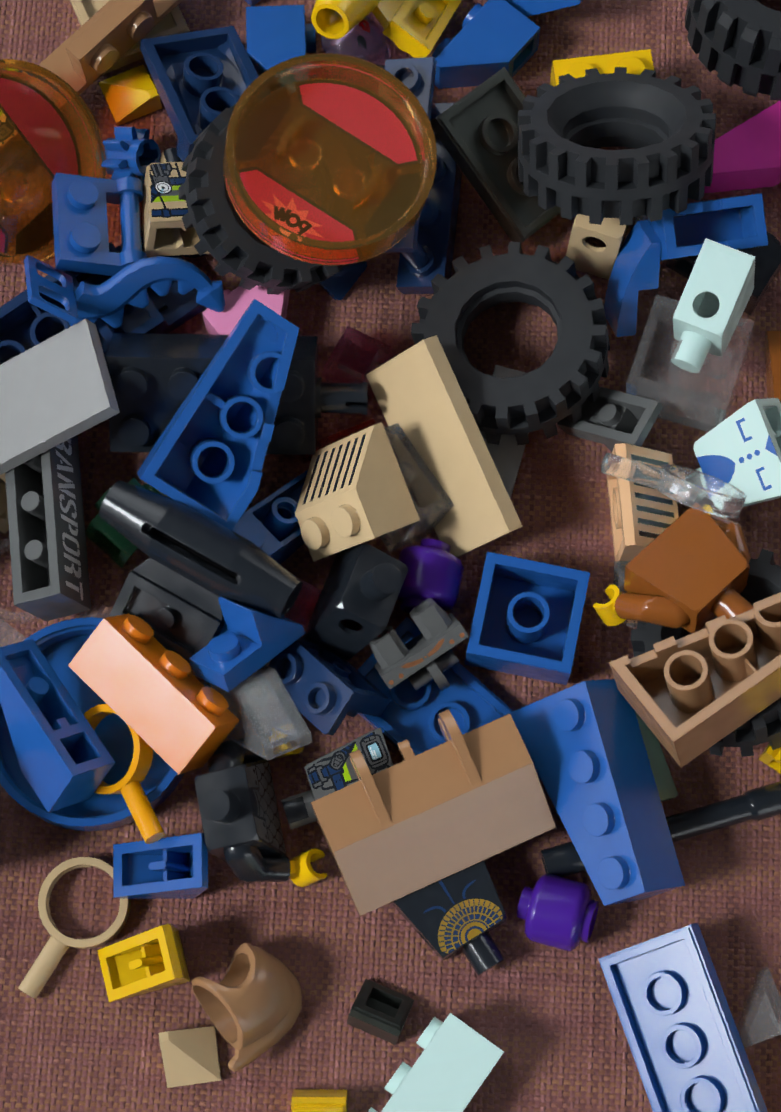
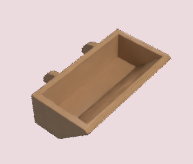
(433, 811)

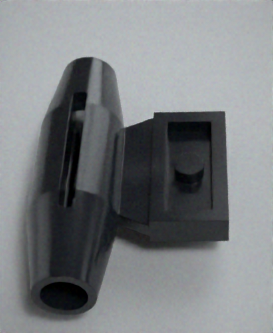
(189, 569)

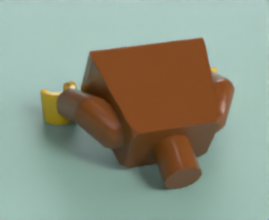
(684, 576)

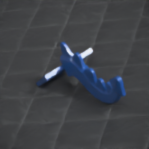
(123, 288)

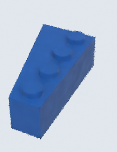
(602, 788)

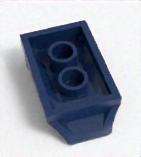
(197, 77)

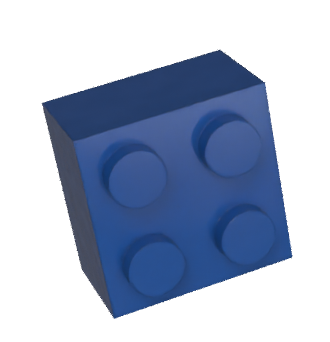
(527, 618)

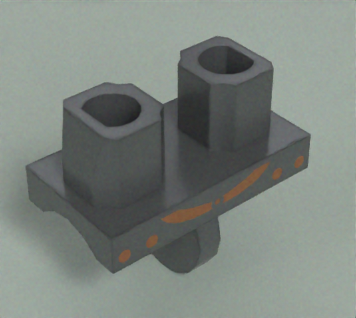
(423, 656)

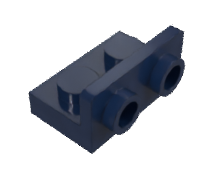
(326, 685)

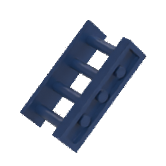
(431, 241)

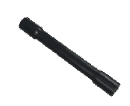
(753, 805)

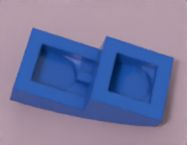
(633, 270)

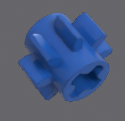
(130, 153)

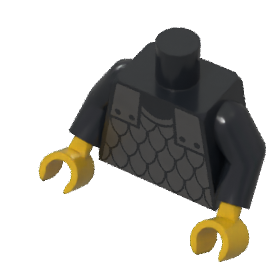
(244, 820)

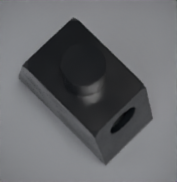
(363, 592)

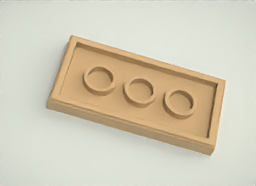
(429, 406)

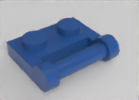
(82, 223)

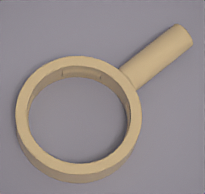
(58, 942)

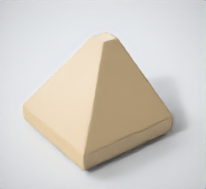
(190, 1056)

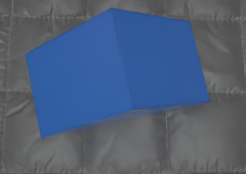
(161, 870)

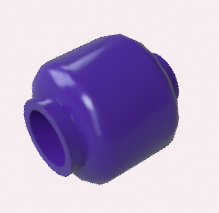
(431, 574)
(558, 912)

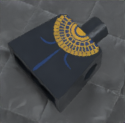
(458, 916)

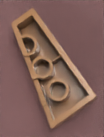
(708, 681)

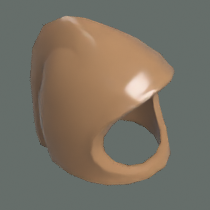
(251, 1003)

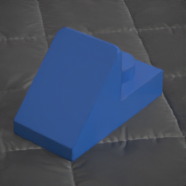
(245, 646)

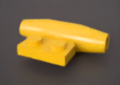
(408, 23)

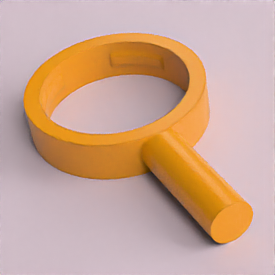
(130, 784)

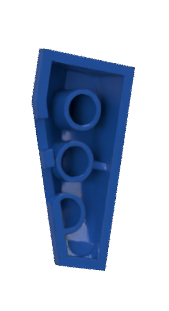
(222, 430)

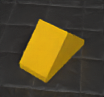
(143, 963)

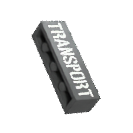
(48, 534)

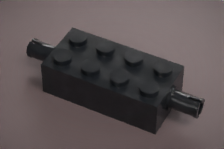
(159, 370)

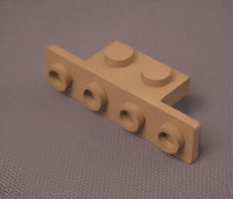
(105, 39)

